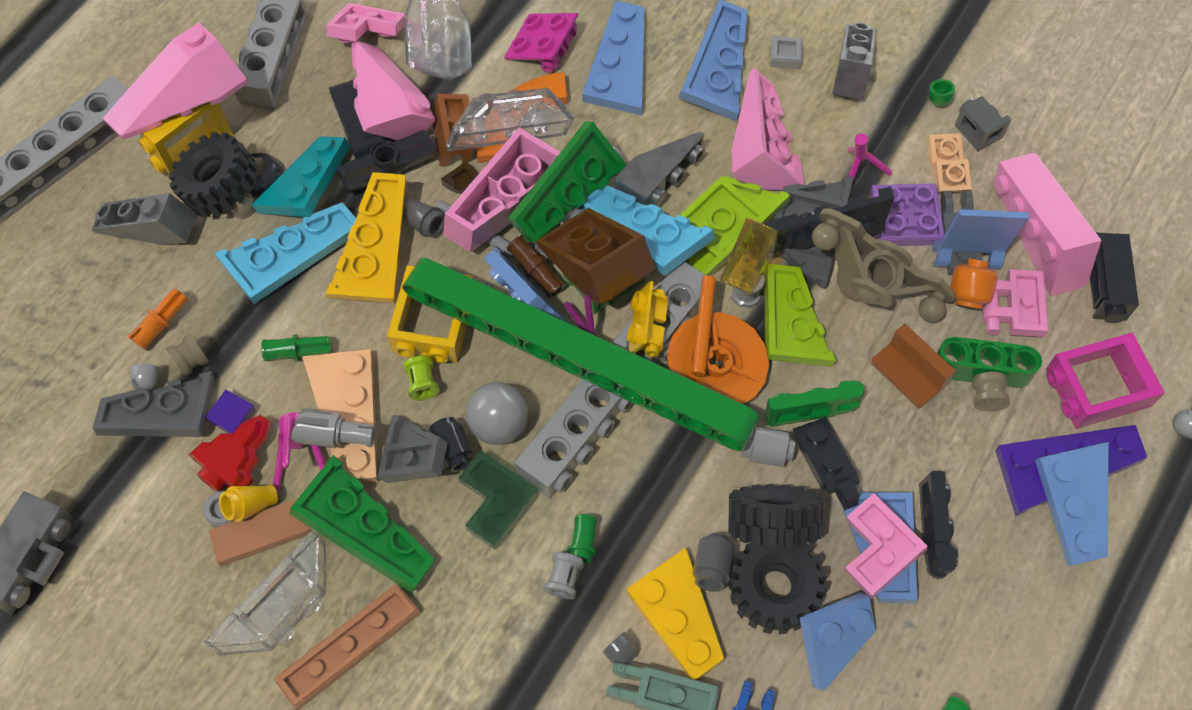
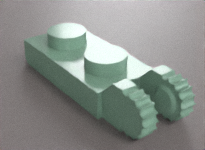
(662, 690)

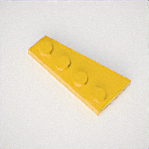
(372, 251)

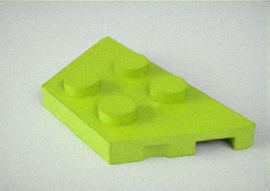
(724, 210)

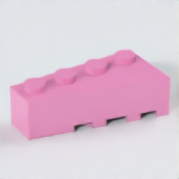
(1056, 231)

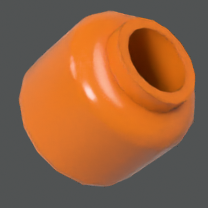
(974, 283)

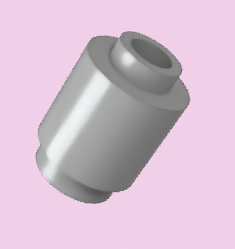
(769, 447)

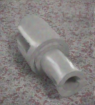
(330, 429)

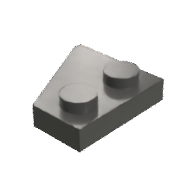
(411, 453)

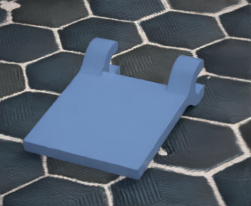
(980, 232)

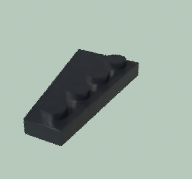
(798, 231)

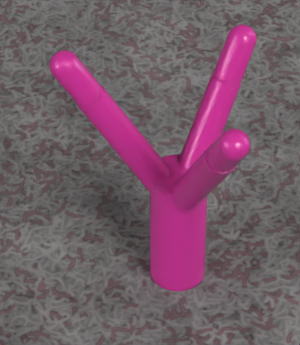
(861, 153)

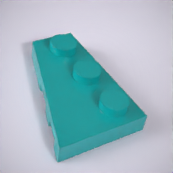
(305, 180)

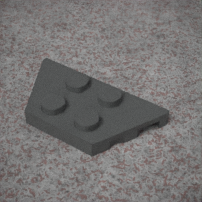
(803, 199)

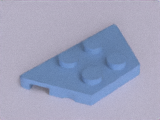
(514, 280)

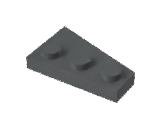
(162, 412)

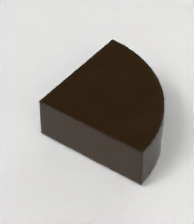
(459, 178)

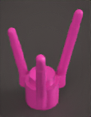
(285, 444)

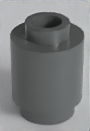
(713, 562)

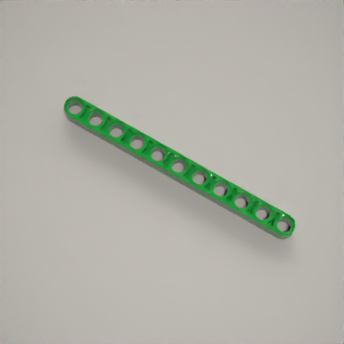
(582, 354)

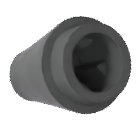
(423, 217)

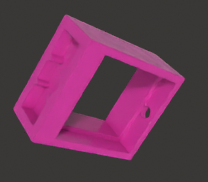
(1132, 366)

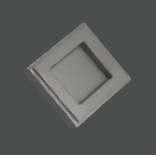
(786, 52)

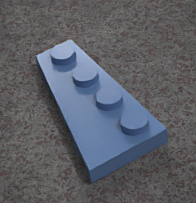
(717, 67)

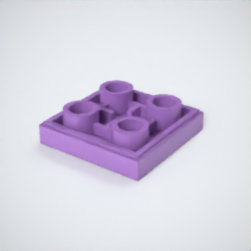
(913, 215)

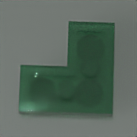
(504, 495)

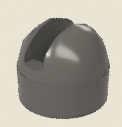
(621, 649)

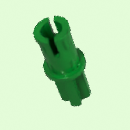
(295, 347)

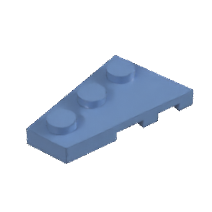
(1078, 500)
(904, 587)

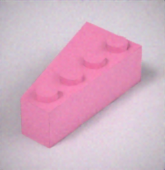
(497, 190)

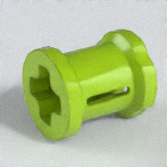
(421, 378)

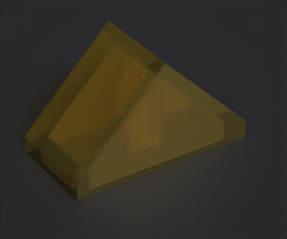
(750, 255)

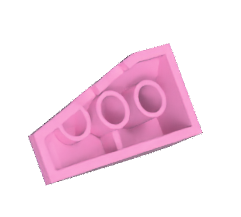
(183, 76)
(386, 98)
(761, 140)

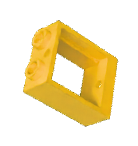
(154, 139)
(411, 344)

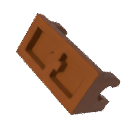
(446, 112)

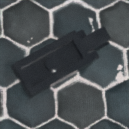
(828, 461)

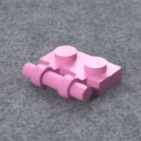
(1025, 308)

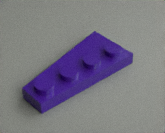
(1022, 474)

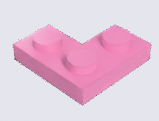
(357, 19)
(890, 550)

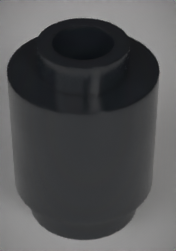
(458, 448)

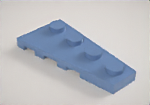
(618, 65)

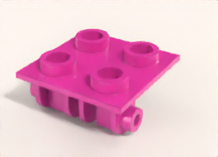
(544, 39)

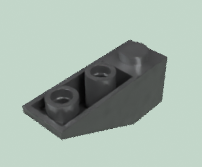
(855, 60)
(655, 171)
(147, 219)

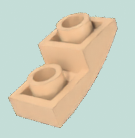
(948, 163)

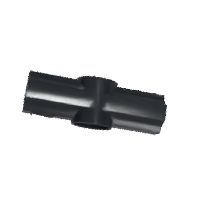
(398, 155)

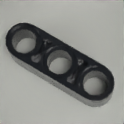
(343, 99)

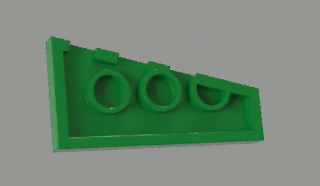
(575, 173)
(351, 519)

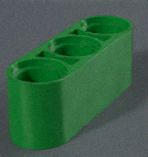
(1001, 356)

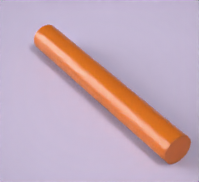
(703, 326)

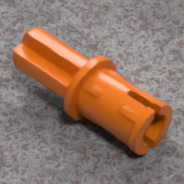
(158, 319)

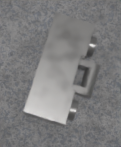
(29, 548)

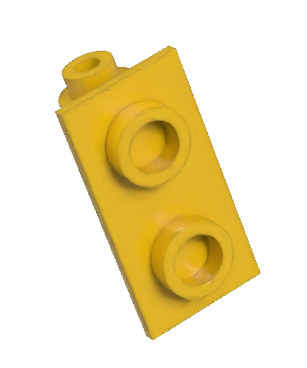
(648, 306)

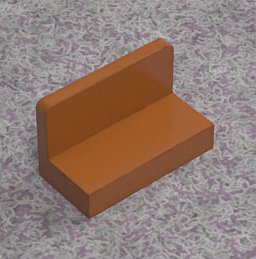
(913, 367)

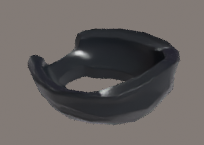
(268, 177)

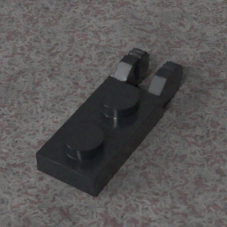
(936, 527)

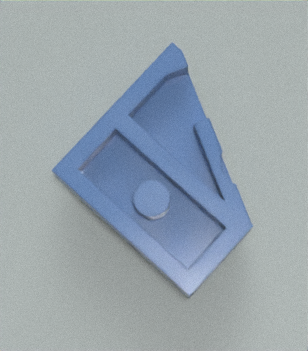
(835, 636)

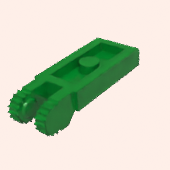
(814, 404)

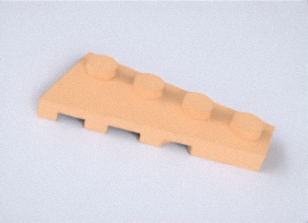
(346, 386)

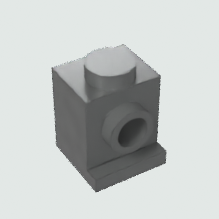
(981, 123)

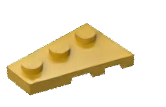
(679, 615)

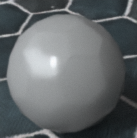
(497, 413)

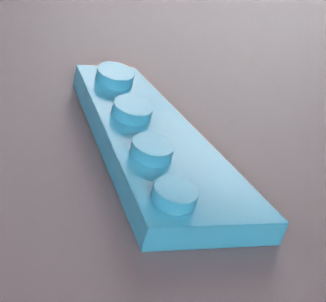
(277, 258)

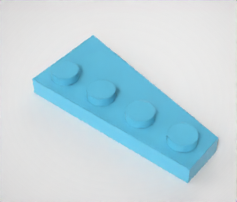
(667, 238)

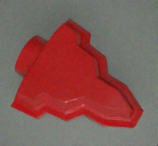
(232, 456)

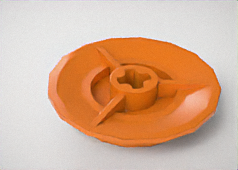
(731, 342)

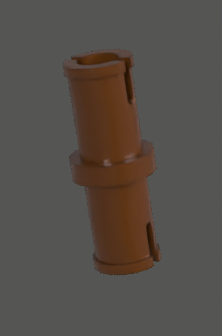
(535, 266)

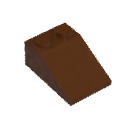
(598, 254)

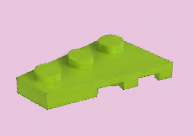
(790, 321)

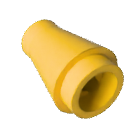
(245, 501)

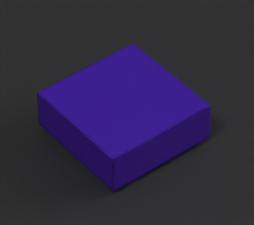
(229, 412)

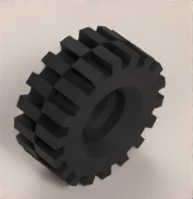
(213, 174)
(775, 515)
(770, 612)

